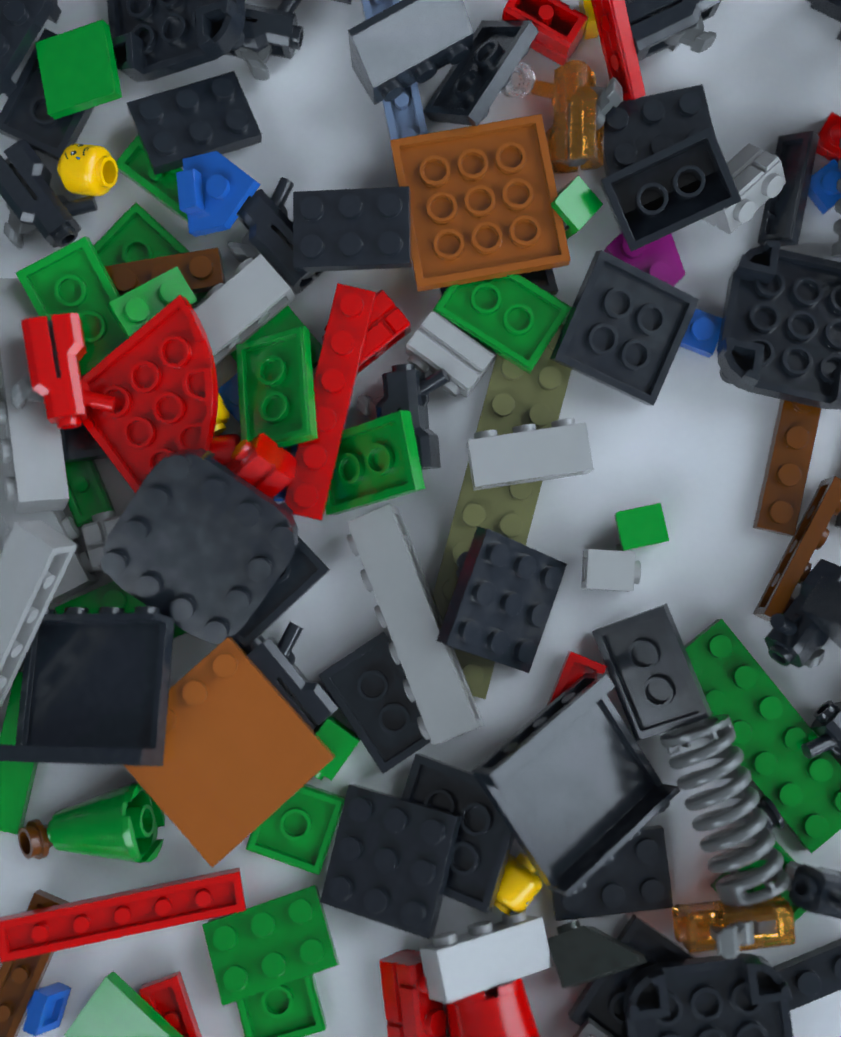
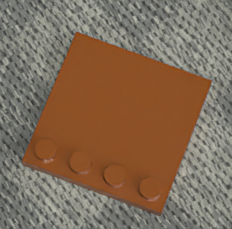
(481, 202)
(229, 753)

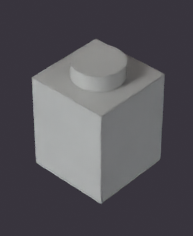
(610, 570)

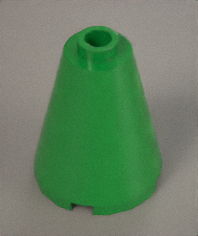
(110, 826)

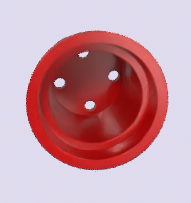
(493, 1013)

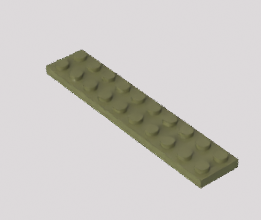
(510, 401)

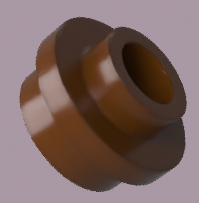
(34, 840)

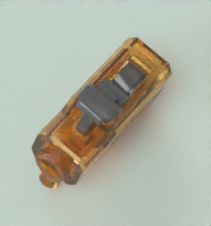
(577, 116)
(734, 928)

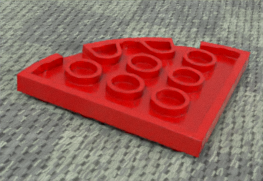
(162, 393)

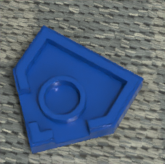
(212, 192)

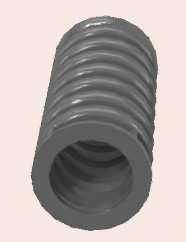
(733, 886)

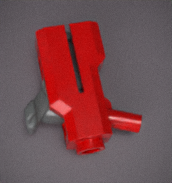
(54, 371)

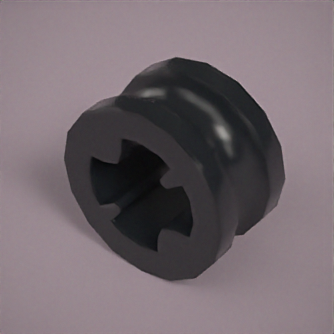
(774, 818)

